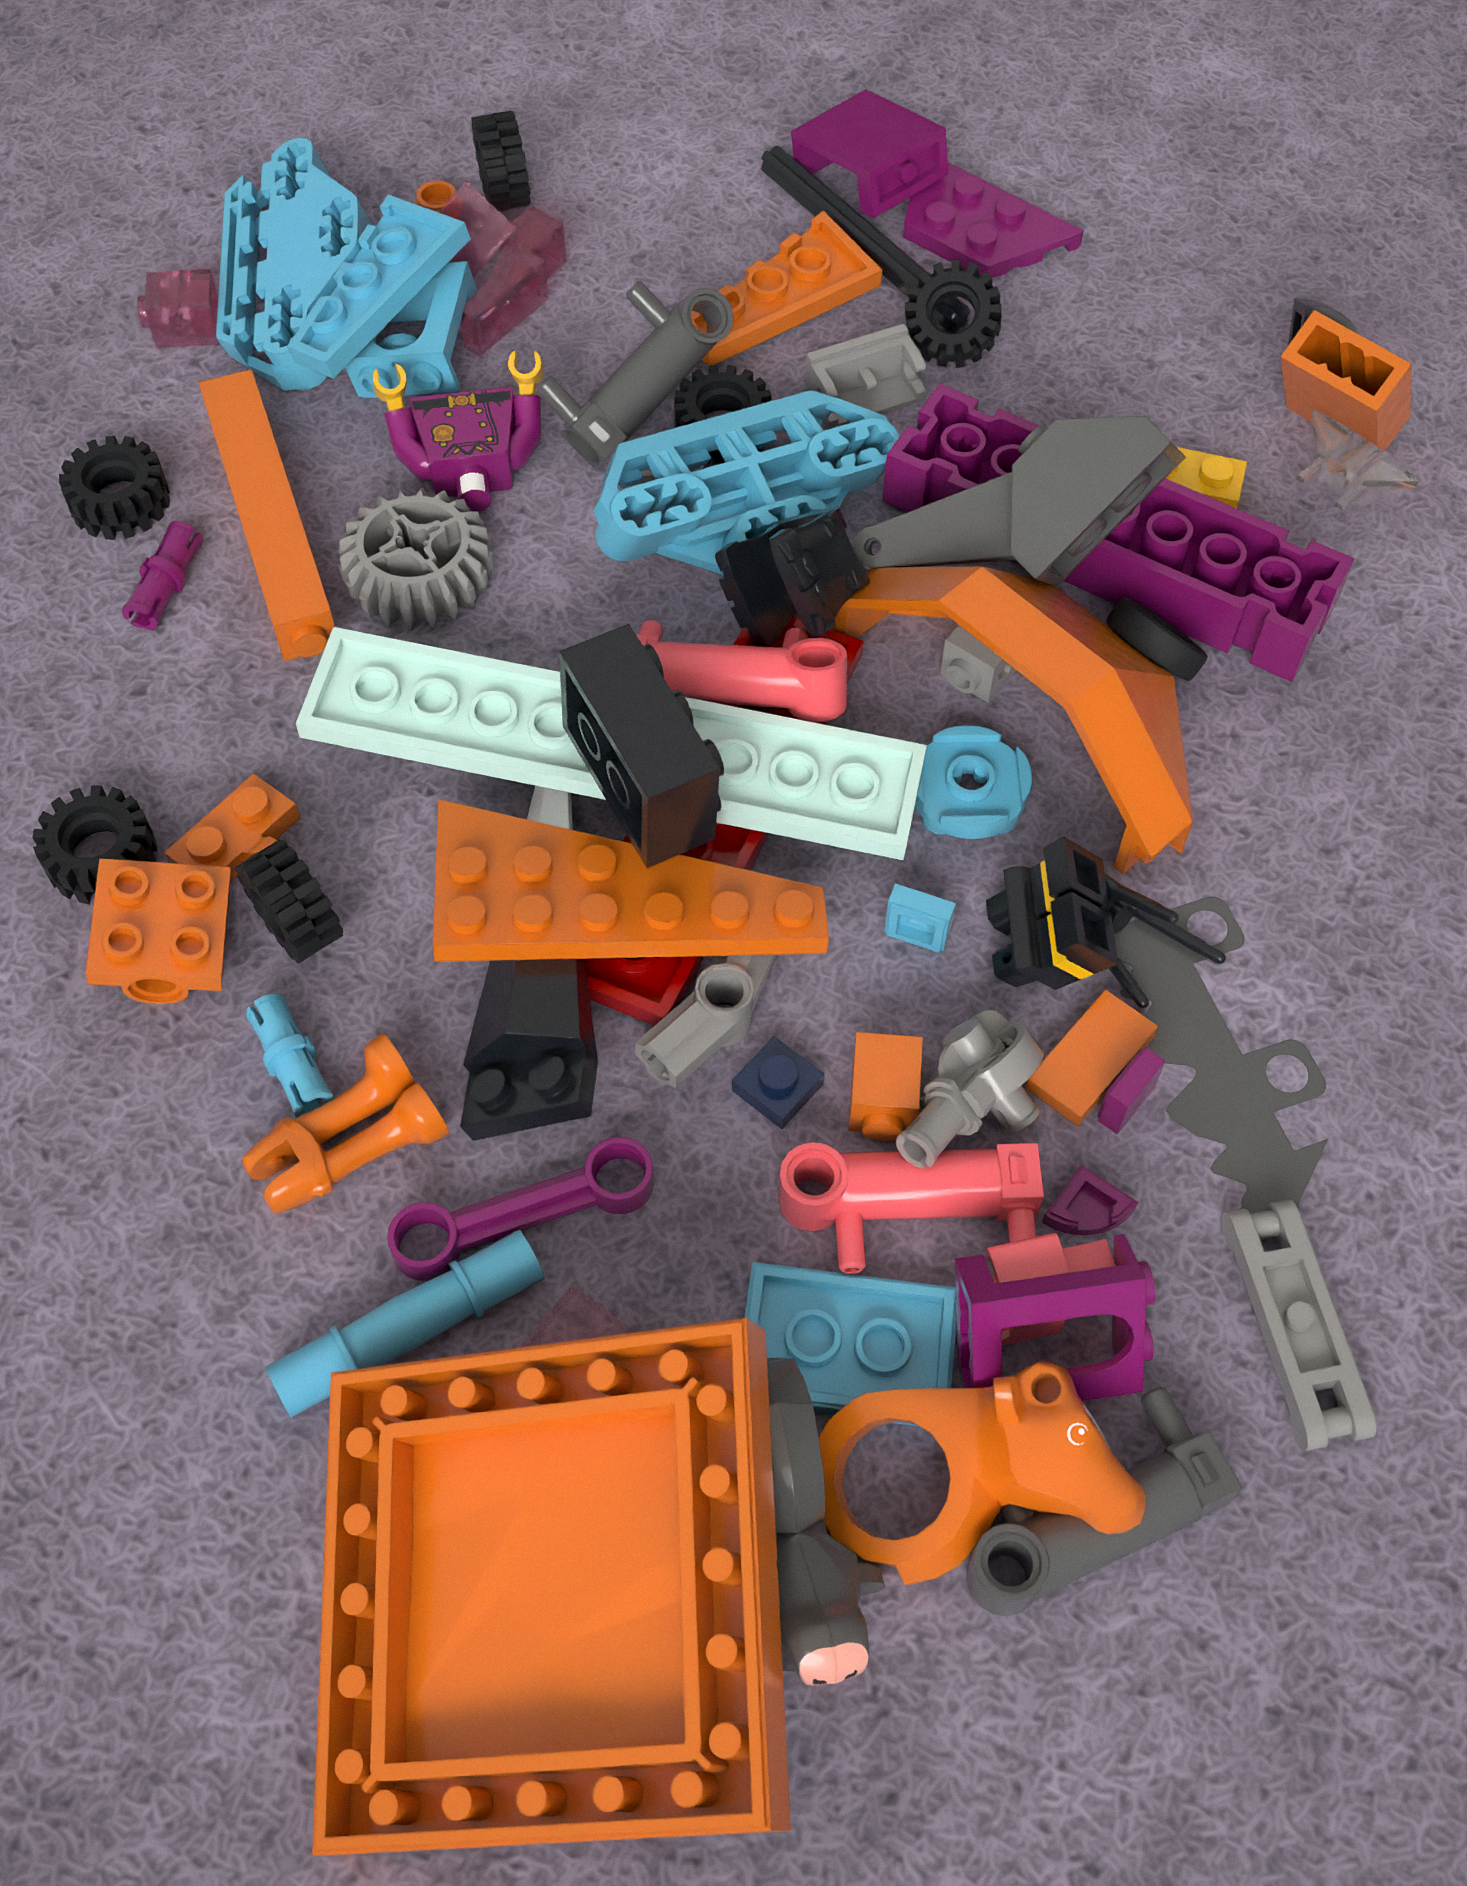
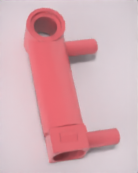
(800, 676)
(887, 1187)

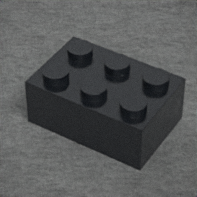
(640, 744)

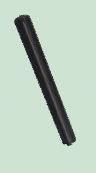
(894, 262)

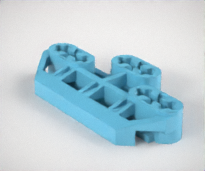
(307, 236)
(747, 490)

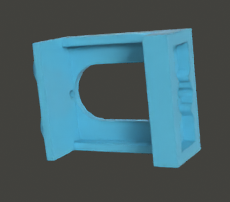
(429, 357)

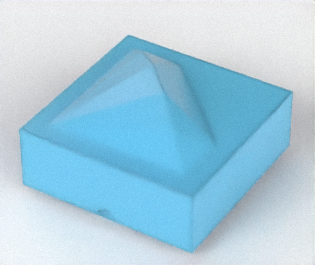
(919, 918)

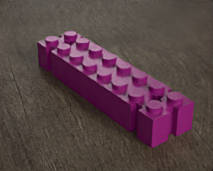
(1176, 553)

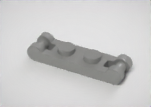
(1299, 1325)

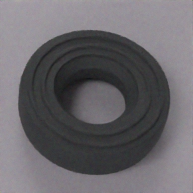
(1156, 639)

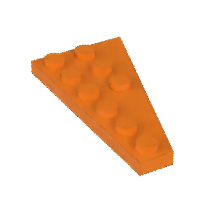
(567, 894)

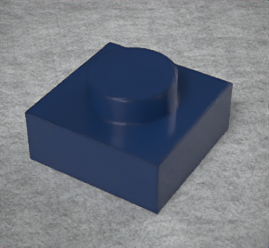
(777, 1082)

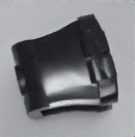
(788, 569)

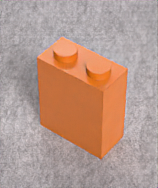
(1346, 380)

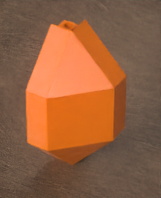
(1109, 689)

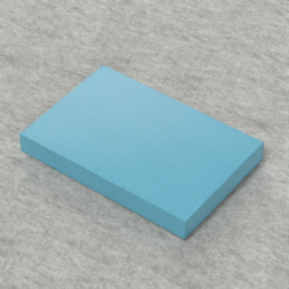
(854, 1331)

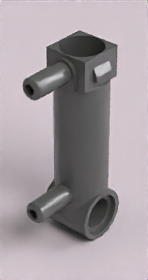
(644, 376)
(1059, 1548)

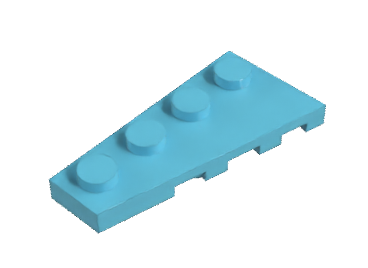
(382, 279)

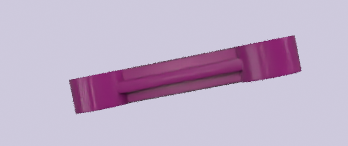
(521, 1208)

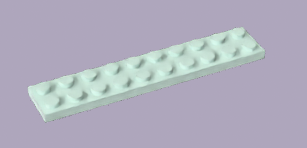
(508, 725)

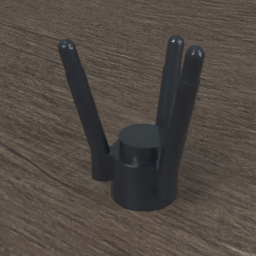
(1128, 903)

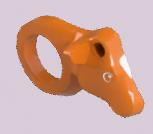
(1004, 1446)

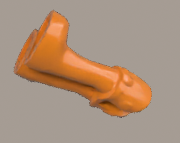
(383, 1084)

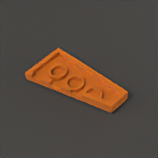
(794, 286)

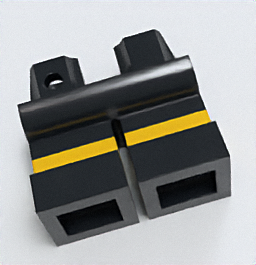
(1054, 919)

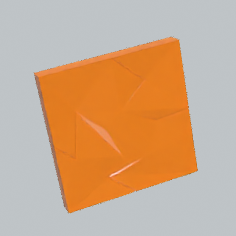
(552, 1597)

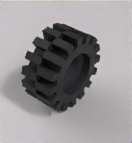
(501, 160)
(948, 283)
(716, 393)
(110, 465)
(81, 819)
(289, 900)

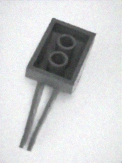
(1045, 513)

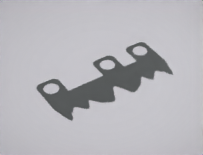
(1230, 1092)

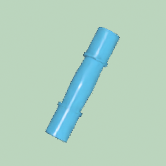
(406, 1321)

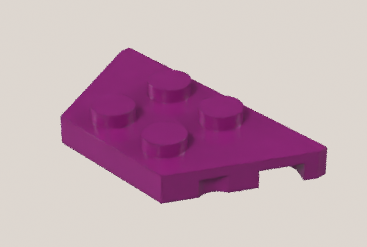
(983, 225)

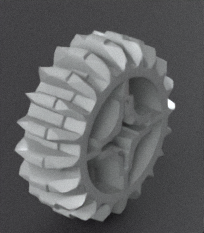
(416, 558)

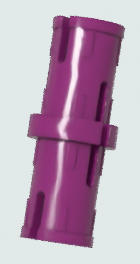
(162, 575)

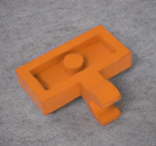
(237, 827)

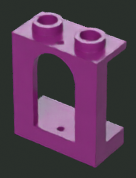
(1115, 1290)

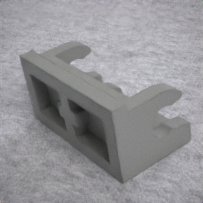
(869, 372)

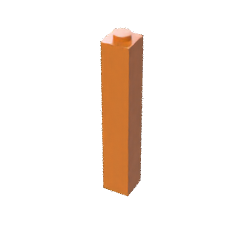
(268, 515)

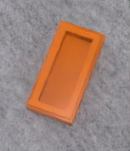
(1091, 1057)

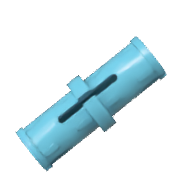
(288, 1054)

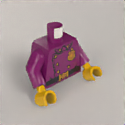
(466, 438)

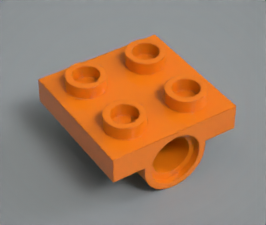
(158, 929)

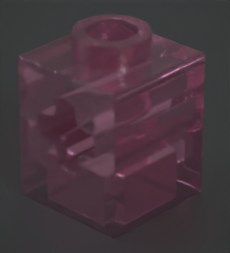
(180, 308)

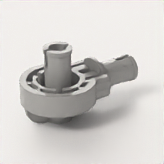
(976, 1073)

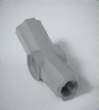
(697, 1026)

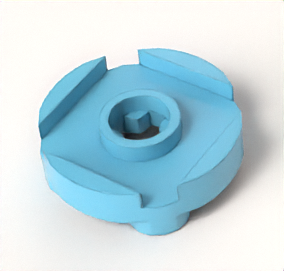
(977, 812)

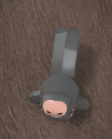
(817, 1576)

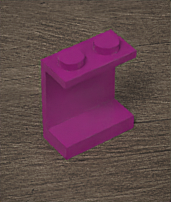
(879, 142)

